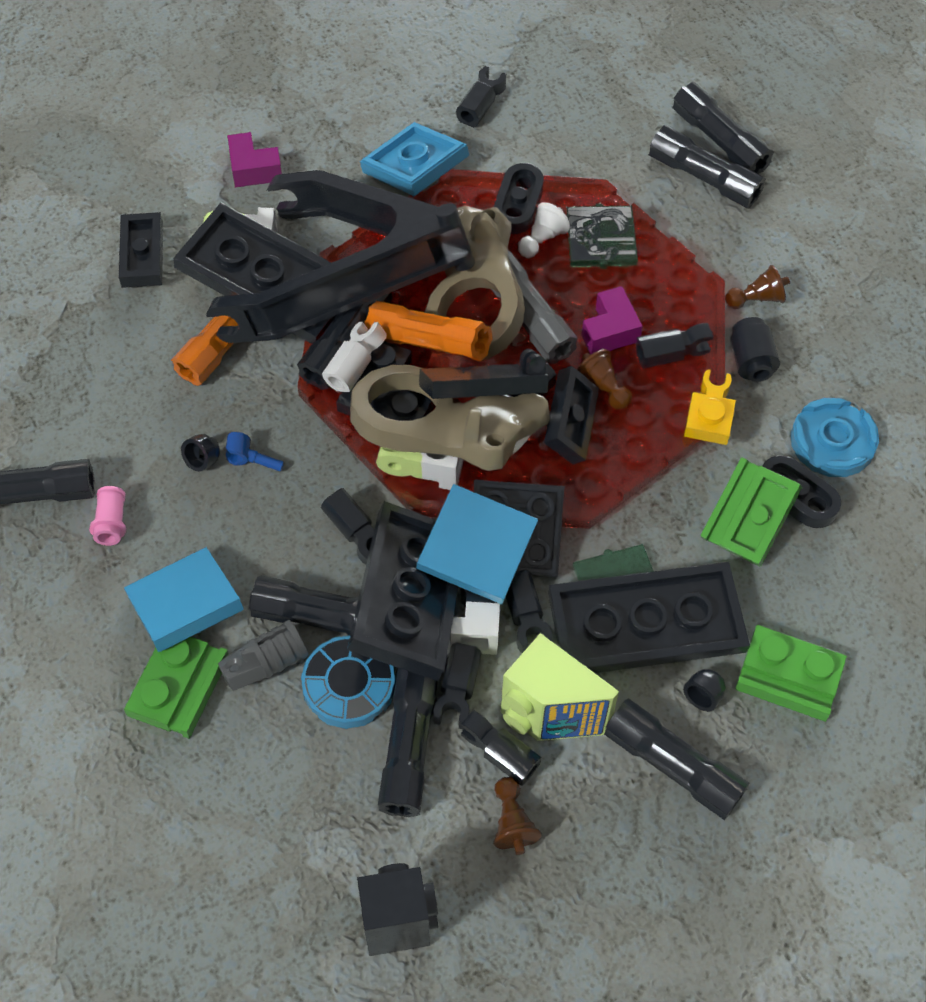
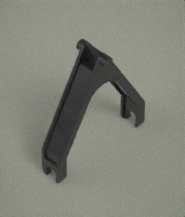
(416, 246)

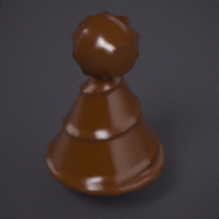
(766, 287)
(600, 371)
(514, 826)

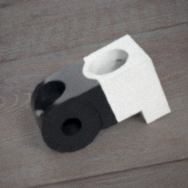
(479, 625)

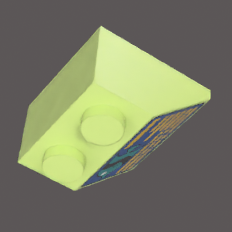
(555, 695)

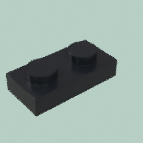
(141, 250)
(572, 415)

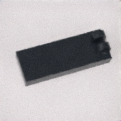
(489, 380)

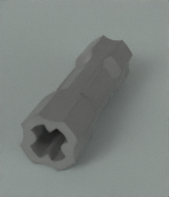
(545, 328)

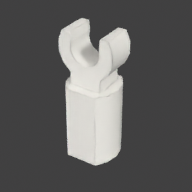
(353, 356)

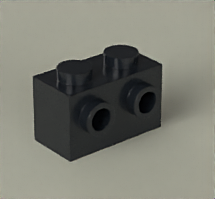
(397, 909)

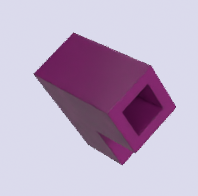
(252, 165)
(615, 325)

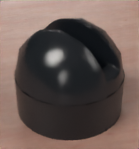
(198, 447)
(705, 689)

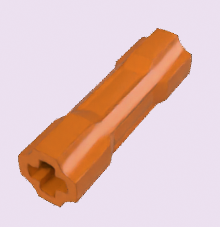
(431, 331)
(203, 352)

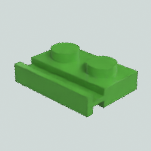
(751, 511)
(791, 673)
(176, 686)

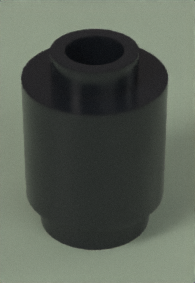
(754, 349)

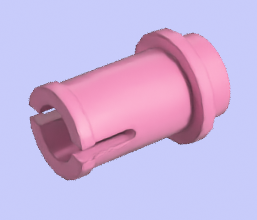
(108, 524)

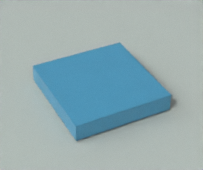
(414, 158)
(477, 544)
(183, 599)

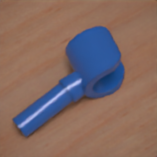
(239, 452)

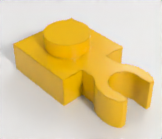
(711, 412)

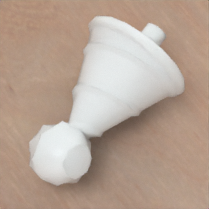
(548, 223)

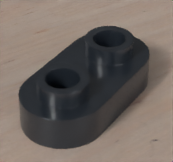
(516, 202)
(813, 492)

